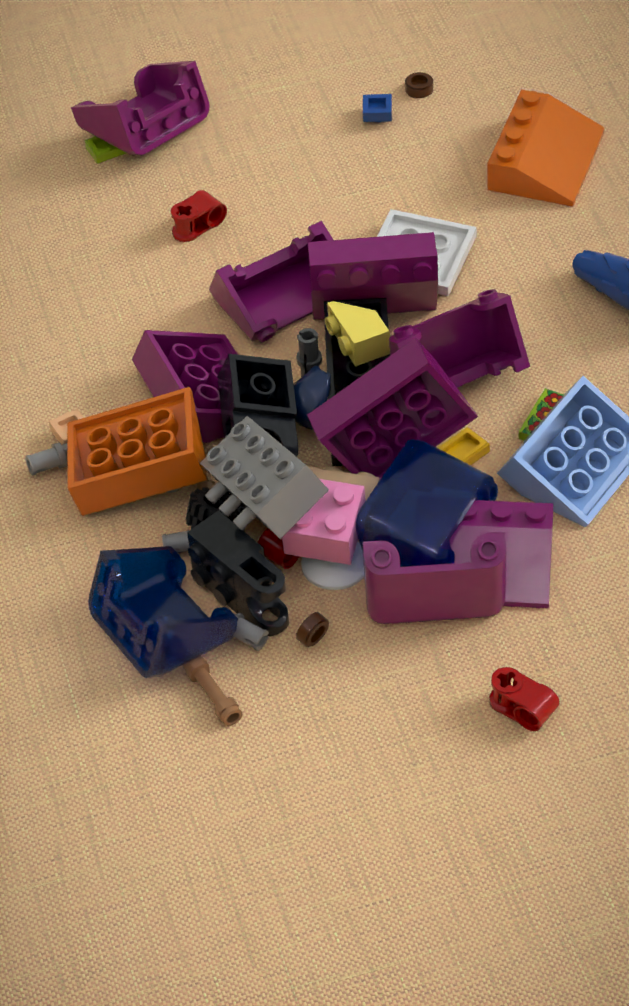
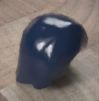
(310, 393)

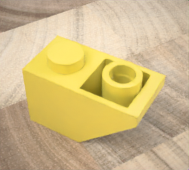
(358, 332)

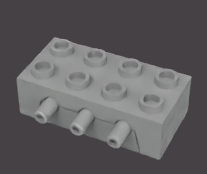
(261, 478)

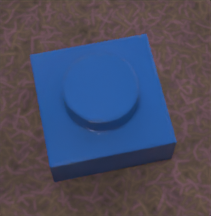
(377, 108)

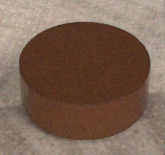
(419, 85)
(312, 629)

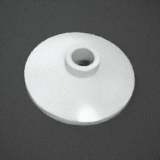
(334, 575)

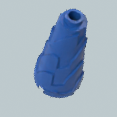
(606, 273)

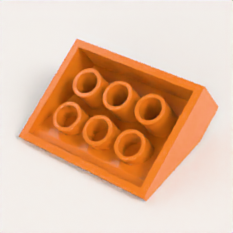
(543, 150)
(134, 452)

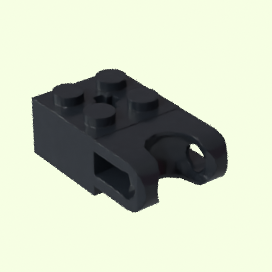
(262, 392)
(237, 572)

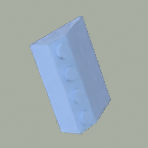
(573, 455)

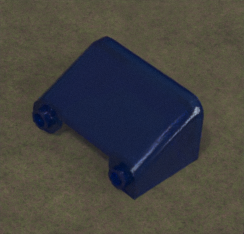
(422, 503)
(147, 612)

